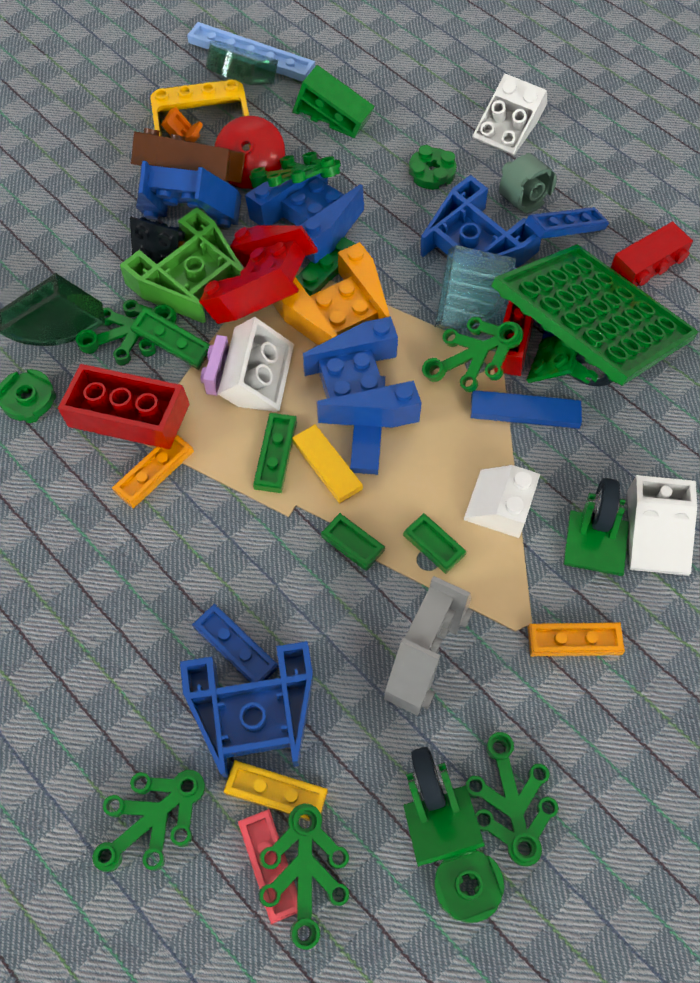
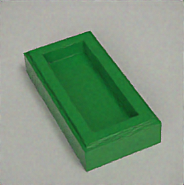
(353, 541)
(434, 543)

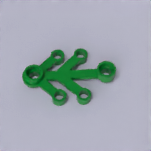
(295, 171)
(89, 336)
(476, 351)
(513, 804)
(154, 816)
(303, 868)

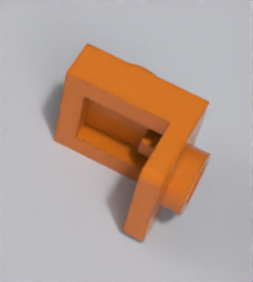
(177, 124)

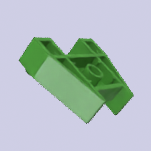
(185, 272)

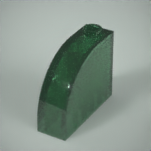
(240, 64)
(51, 314)

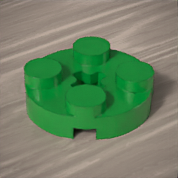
(432, 157)
(31, 407)
(487, 893)

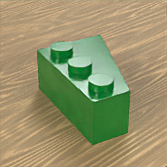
(332, 102)

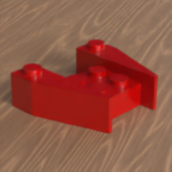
(270, 264)

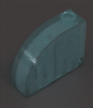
(468, 288)

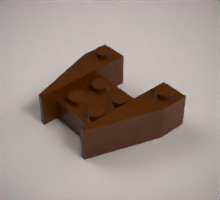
(187, 155)

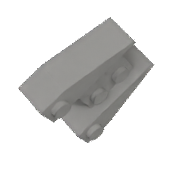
(418, 657)

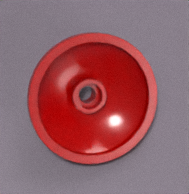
(265, 142)

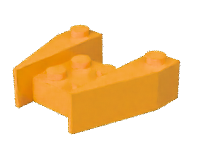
(340, 306)

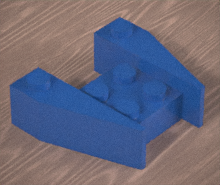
(198, 189)
(309, 204)
(464, 224)
(354, 382)
(252, 714)

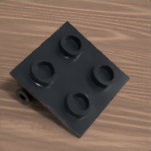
(154, 238)

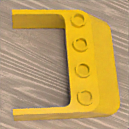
(197, 96)

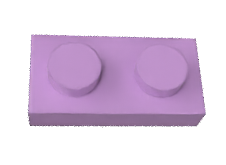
(213, 372)

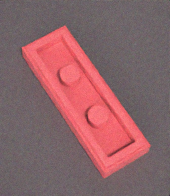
(259, 833)

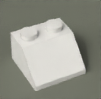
(502, 499)

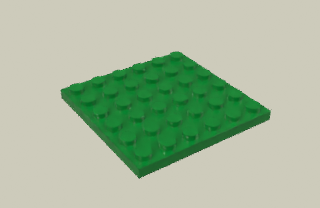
(596, 312)

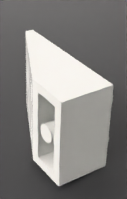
(511, 114)
(661, 524)

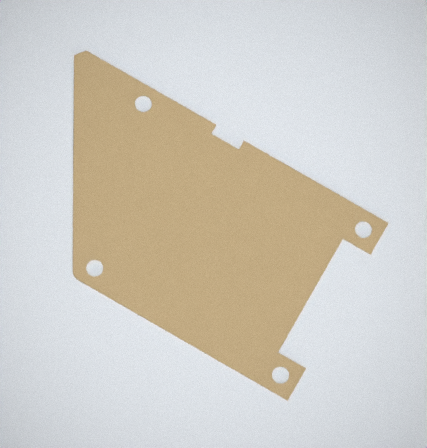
(421, 464)

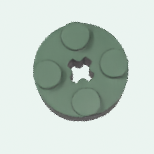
(527, 183)

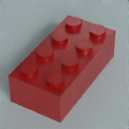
(124, 406)

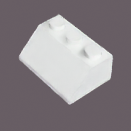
(256, 367)

